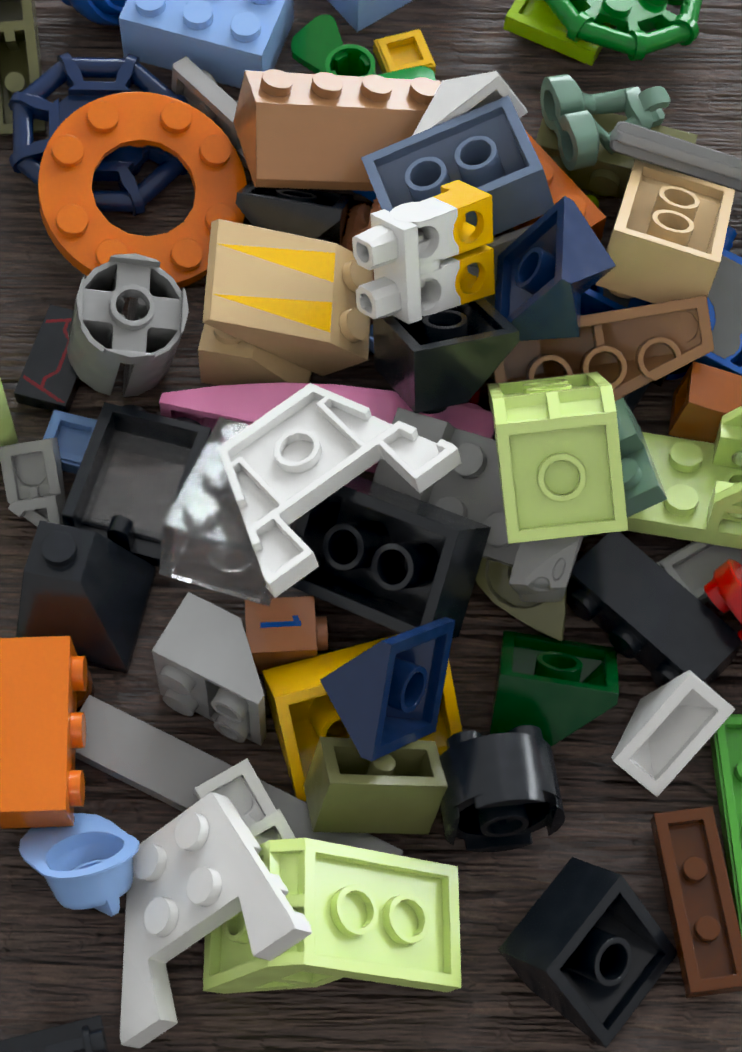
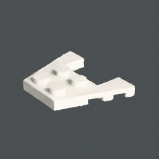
(304, 456)
(183, 888)

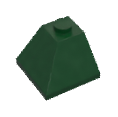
(552, 684)

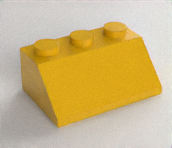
(305, 712)

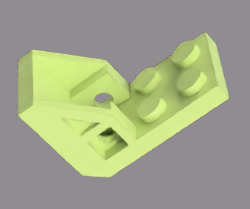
(558, 457)
(699, 485)
(368, 918)

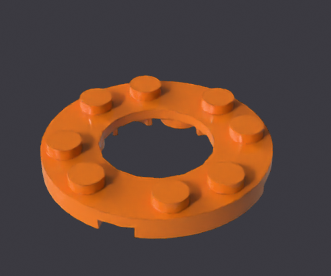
(137, 121)

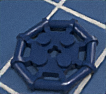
(117, 166)

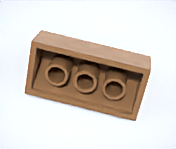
(319, 125)

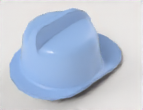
(83, 862)

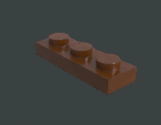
(699, 901)

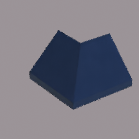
(548, 272)
(393, 689)

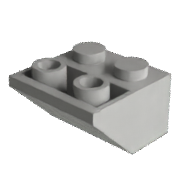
(210, 670)

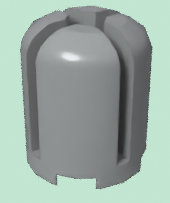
(143, 342)

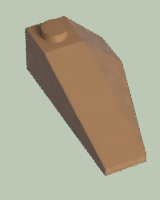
(621, 345)

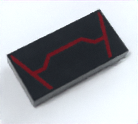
(48, 376)

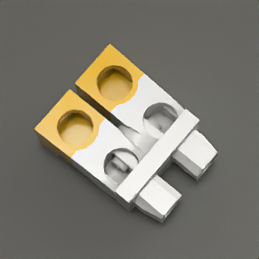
(425, 253)

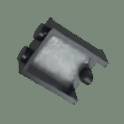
(133, 476)

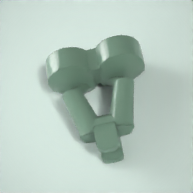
(578, 134)

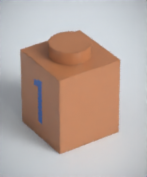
(284, 631)

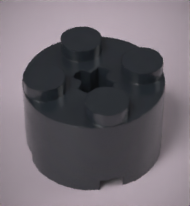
(499, 789)

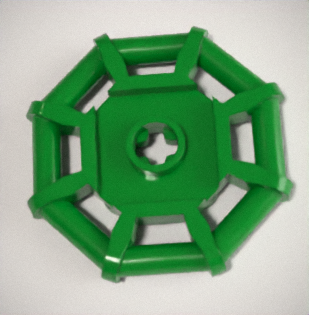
(633, 18)

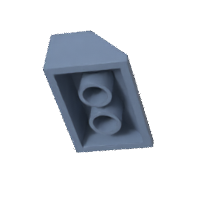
(478, 148)

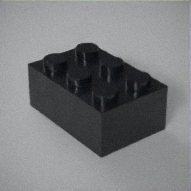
(391, 556)

